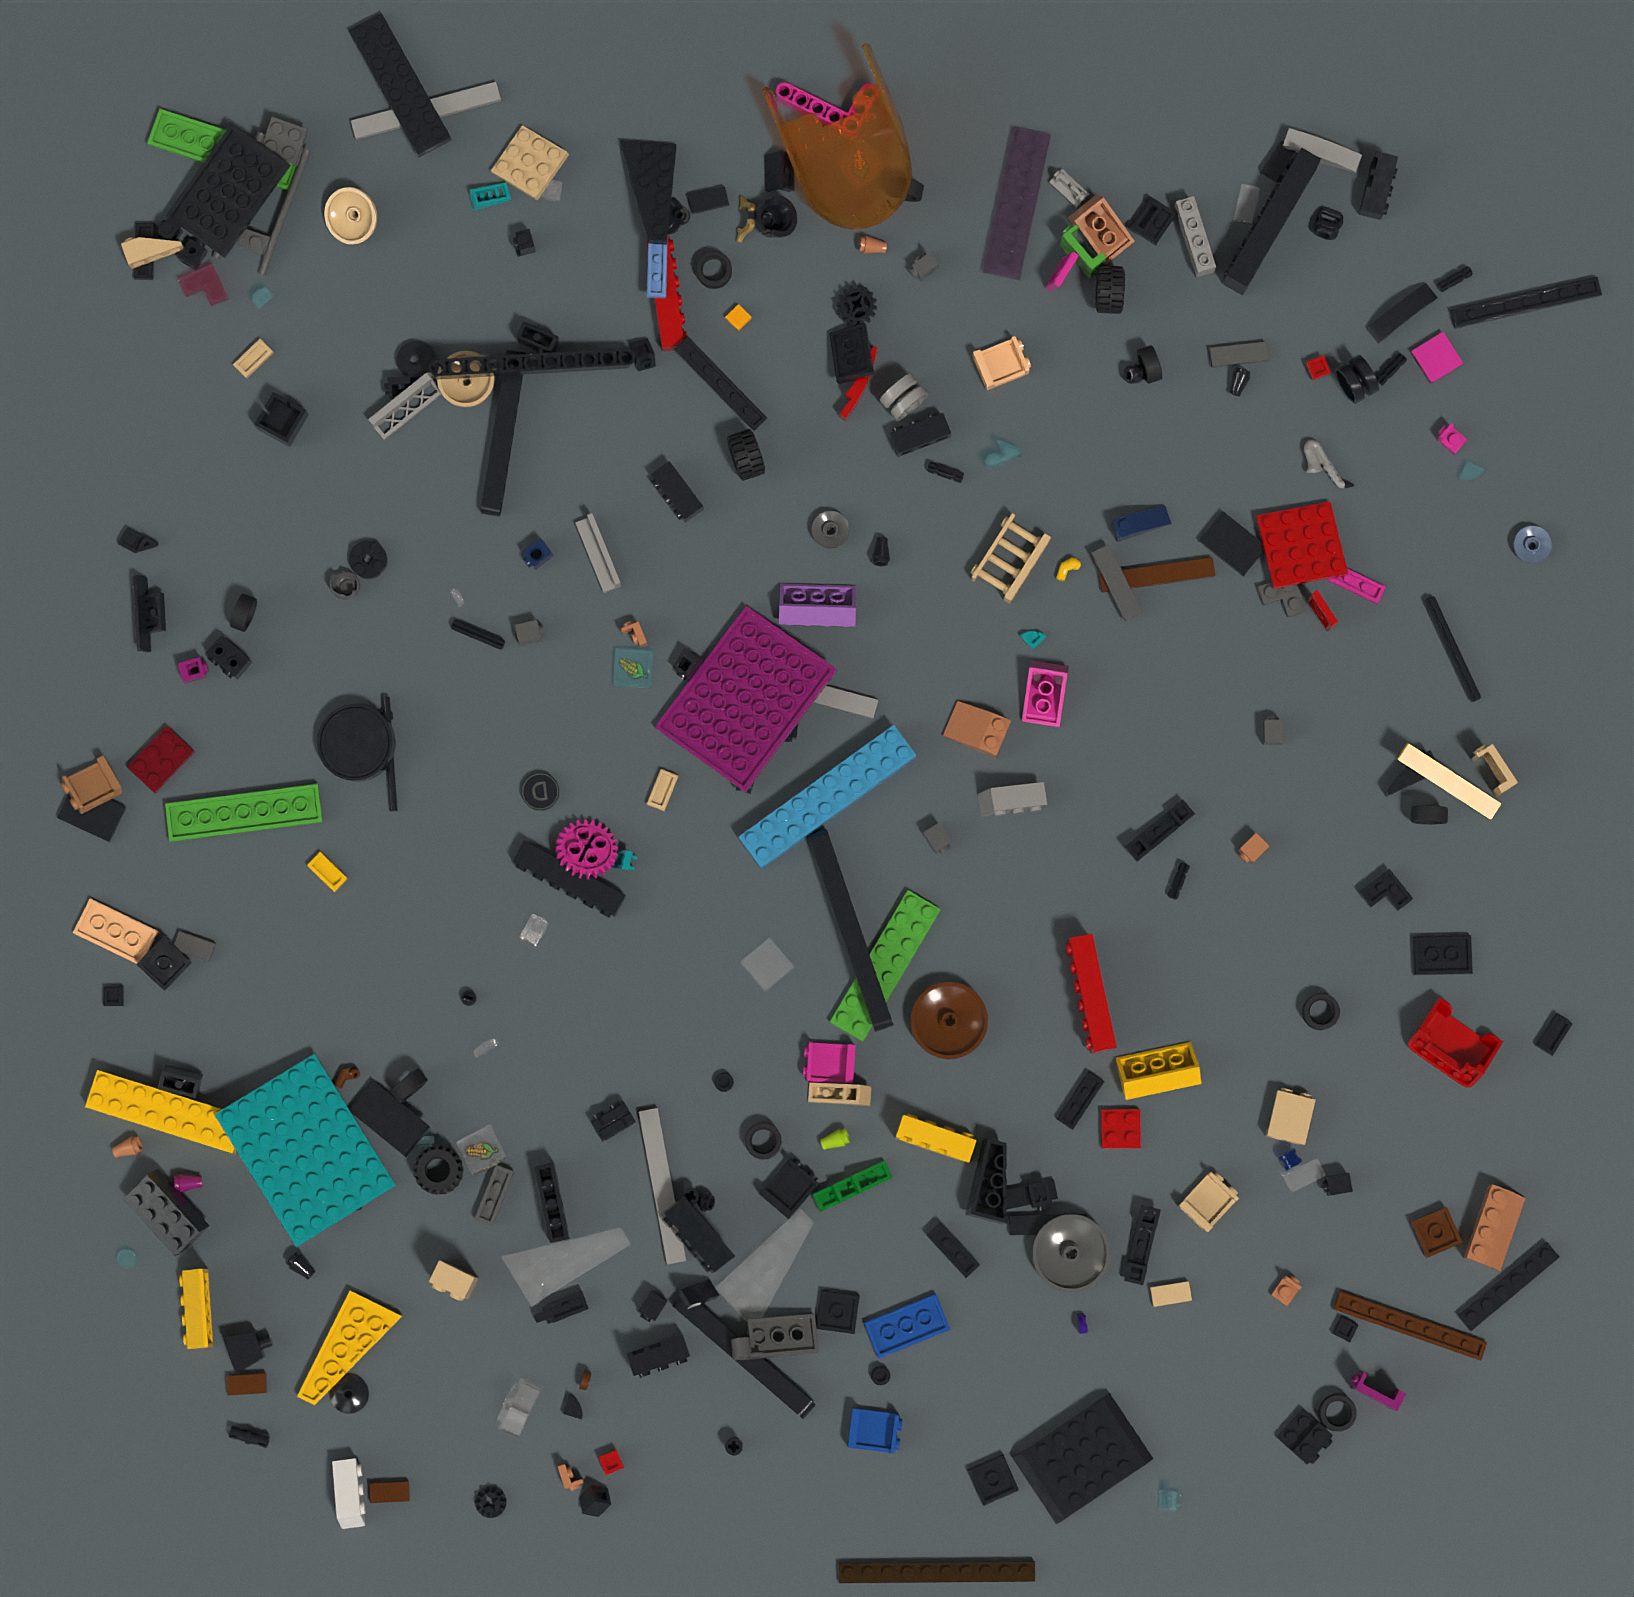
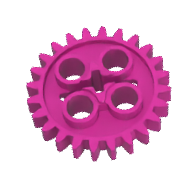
(570, 840)

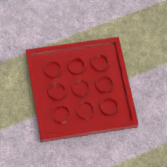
(1301, 545)

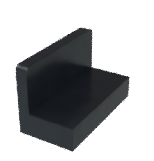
(778, 172)

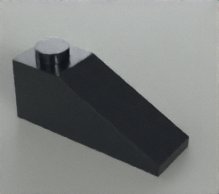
(1407, 778)

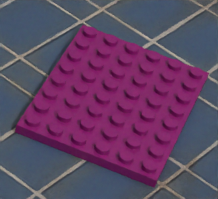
(746, 699)

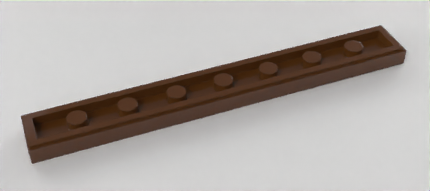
(1409, 1325)

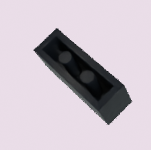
(920, 434)
(676, 492)

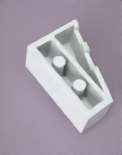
(348, 1493)

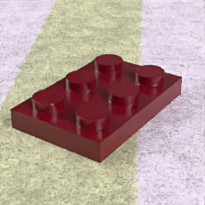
(160, 759)

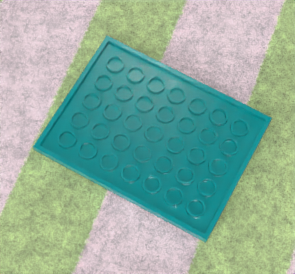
(304, 1150)

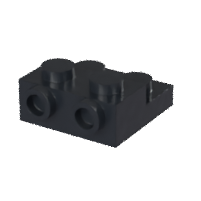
(1305, 1437)

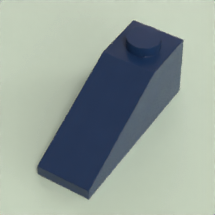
(1140, 523)

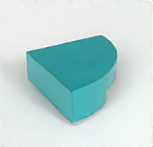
(1033, 638)

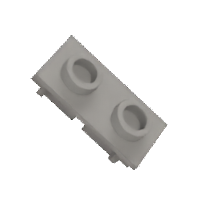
(1069, 188)

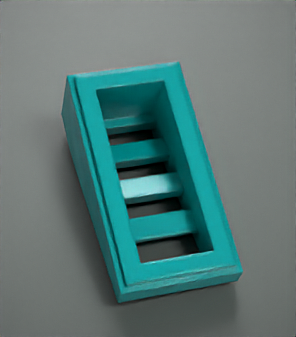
(473, 193)

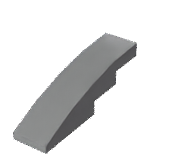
(1329, 152)

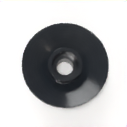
(359, 1396)

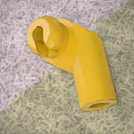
(1067, 565)

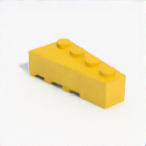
(936, 1139)

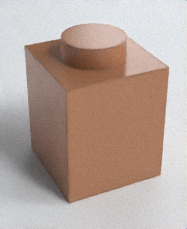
(1252, 849)

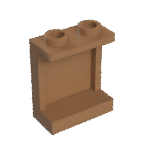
(91, 786)

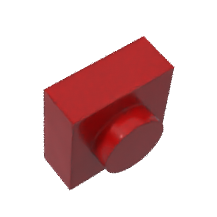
(1318, 368)
(611, 1462)

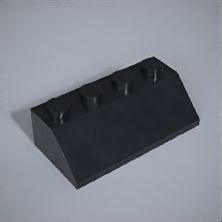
(697, 1235)

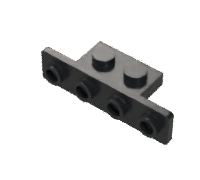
(148, 613)

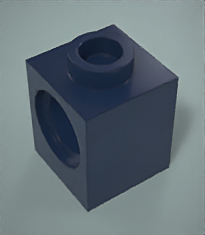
(539, 546)

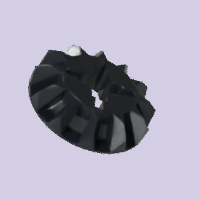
(500, 1503)

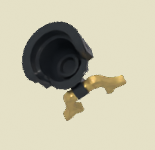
(775, 218)

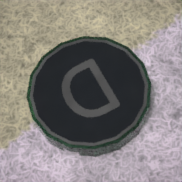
(540, 791)

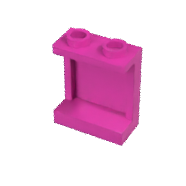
(829, 1063)

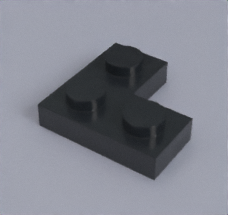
(1387, 886)

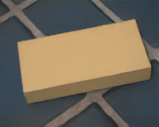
(253, 358)
(662, 790)
(1171, 1294)

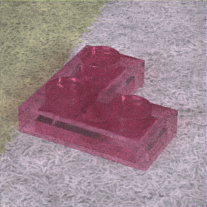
(206, 280)

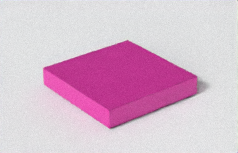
(1061, 271)
(1436, 357)

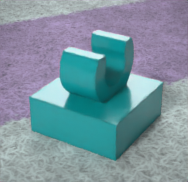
(623, 860)

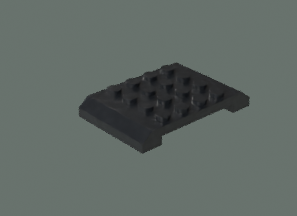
(1083, 1458)

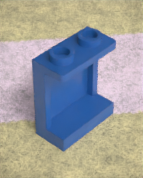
(874, 1430)

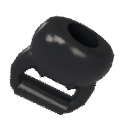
(1325, 228)

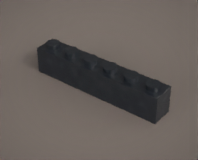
(549, 868)

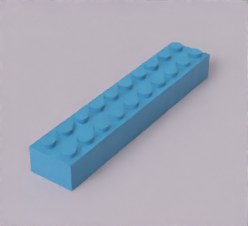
(827, 797)

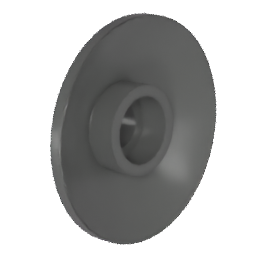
(833, 520)

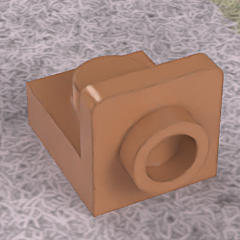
(638, 636)
(1286, 1289)
(566, 1475)

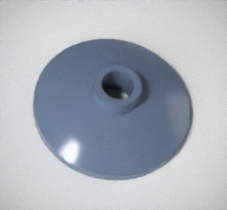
(1539, 538)

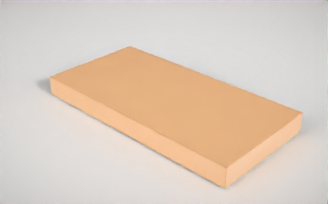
(115, 931)

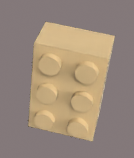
(454, 1280)

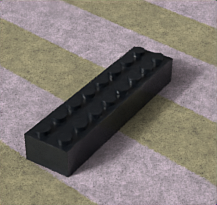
(1268, 226)

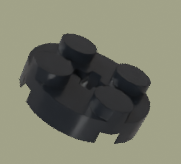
(376, 566)

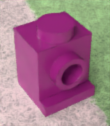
(186, 670)

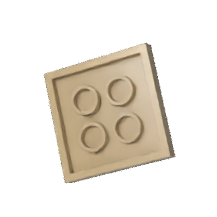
(529, 162)

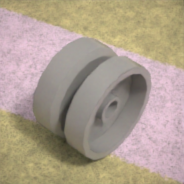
(903, 397)

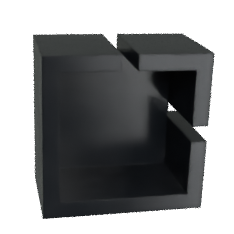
(282, 422)

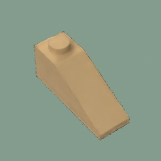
(146, 250)
(840, 1094)

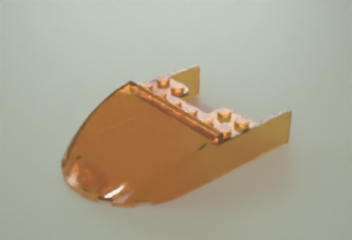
(855, 167)

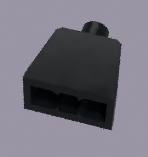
(246, 1349)

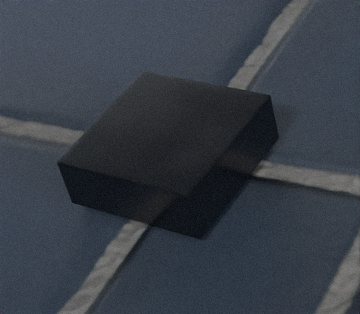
(113, 996)
(1345, 1329)

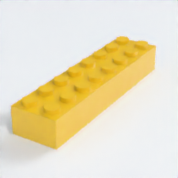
(157, 1110)

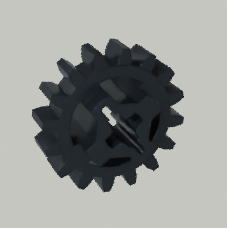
(851, 301)

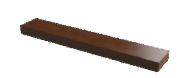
(1166, 573)

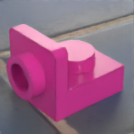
(1451, 438)

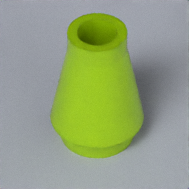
(836, 1139)

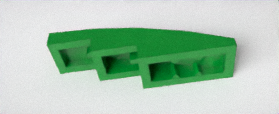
(852, 1186)

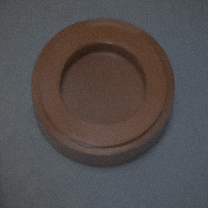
(585, 1379)

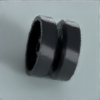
(1357, 379)

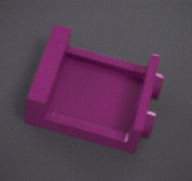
(1392, 1403)

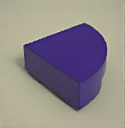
(1082, 1324)

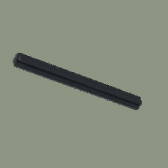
(1452, 649)

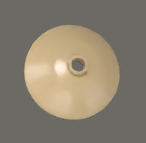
(341, 216)
(466, 395)

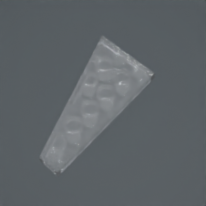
(553, 1266)
(757, 1279)

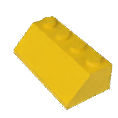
(1158, 1070)
(197, 1308)

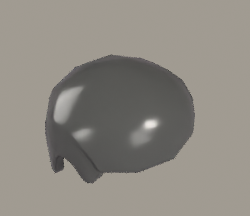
(344, 585)

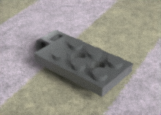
(762, 1345)

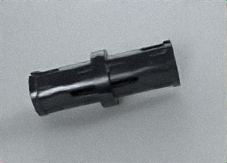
(249, 1436)

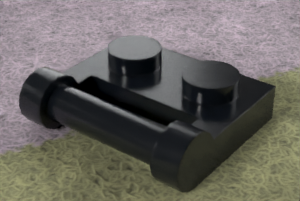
(1158, 223)

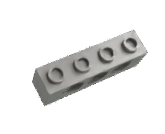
(1195, 236)

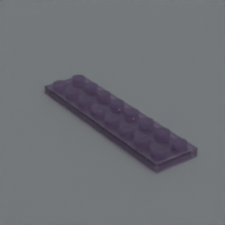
(1016, 203)

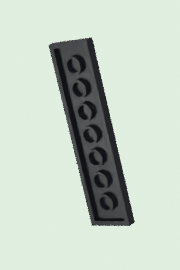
(400, 85)

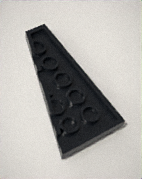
(652, 178)

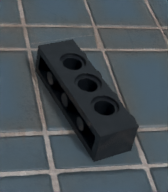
(552, 1203)

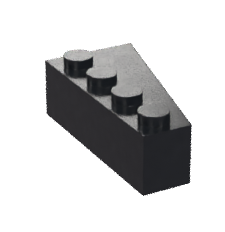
(989, 1185)

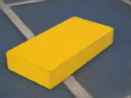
(327, 871)

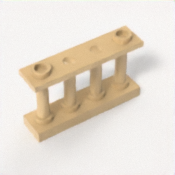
(1028, 558)

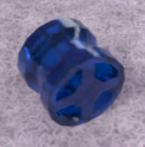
(1290, 1159)

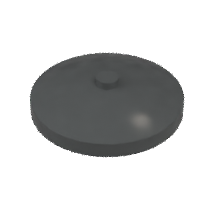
(1071, 1253)

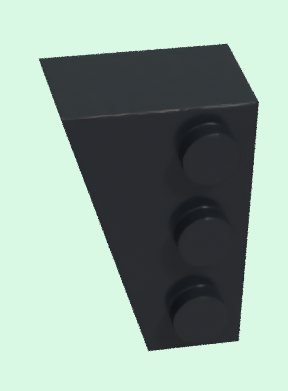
(1378, 185)

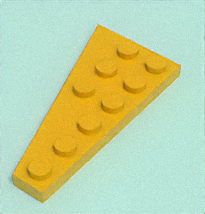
(352, 1335)

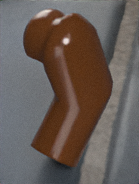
(346, 1074)

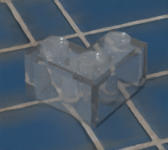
(518, 1407)

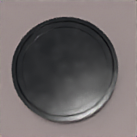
(356, 742)

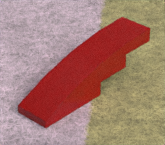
(856, 391)

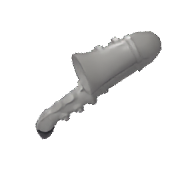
(1316, 456)

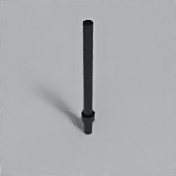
(390, 769)

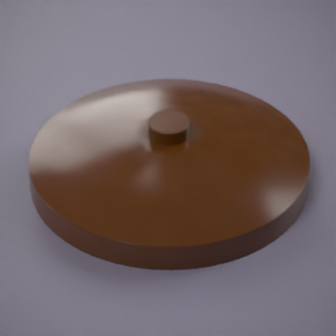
(949, 1020)

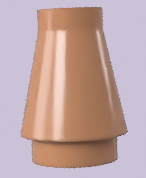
(871, 245)
(129, 1147)

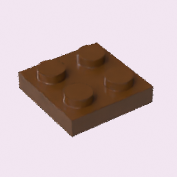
(1436, 1232)

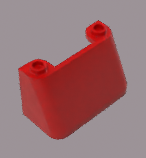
(1453, 1046)

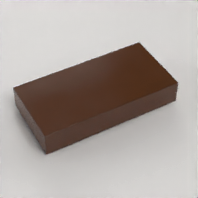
(246, 1384)
(389, 1492)

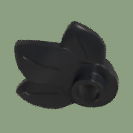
(675, 222)

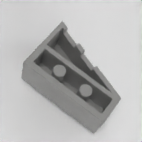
(1012, 799)

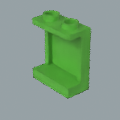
(1084, 261)

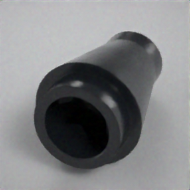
(1239, 381)
(881, 552)
(300, 1265)

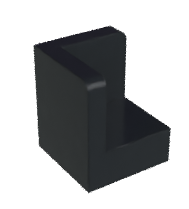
(595, 1500)

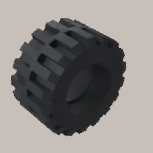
(1110, 289)
(746, 454)
(450, 1182)

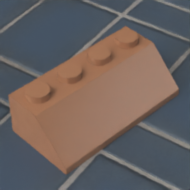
(1494, 1227)

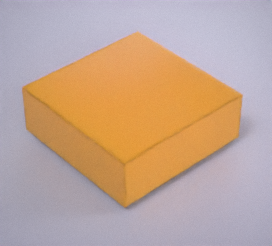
(738, 317)

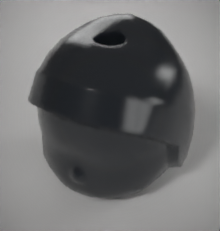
(1133, 374)

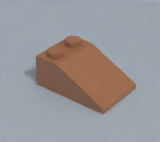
(1101, 228)
(977, 729)

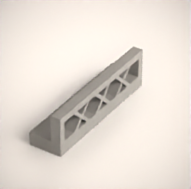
(401, 400)
(598, 554)

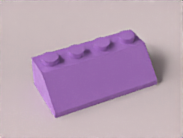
(817, 605)

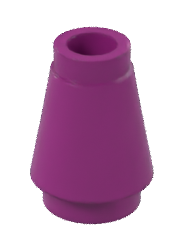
(187, 1182)

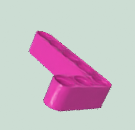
(811, 102)

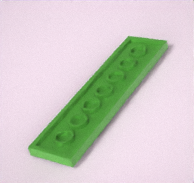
(193, 140)
(243, 813)
(890, 960)

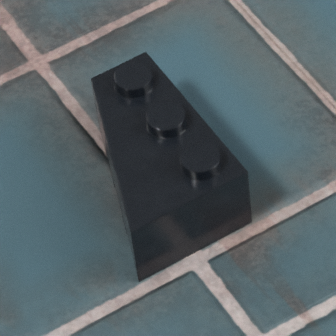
(658, 1356)

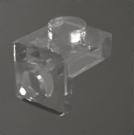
(534, 930)

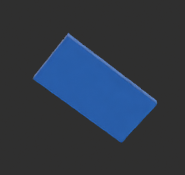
(907, 1326)

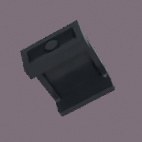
(789, 1188)

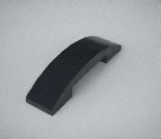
(1401, 312)
(1159, 830)
(1142, 1245)

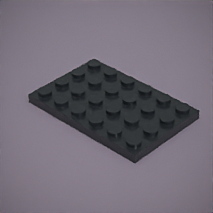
(228, 190)

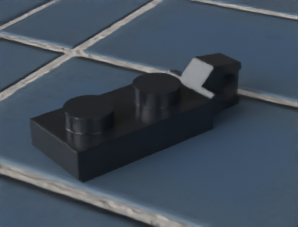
(562, 1308)

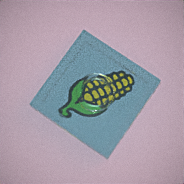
(633, 668)

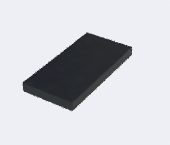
(389, 1118)

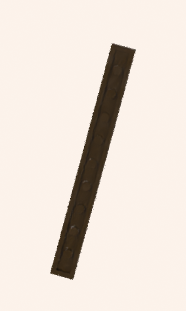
(937, 1572)

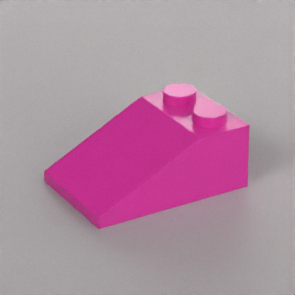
(1045, 693)

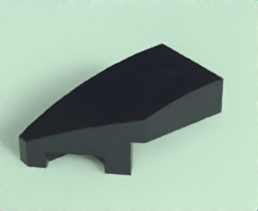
(135, 542)

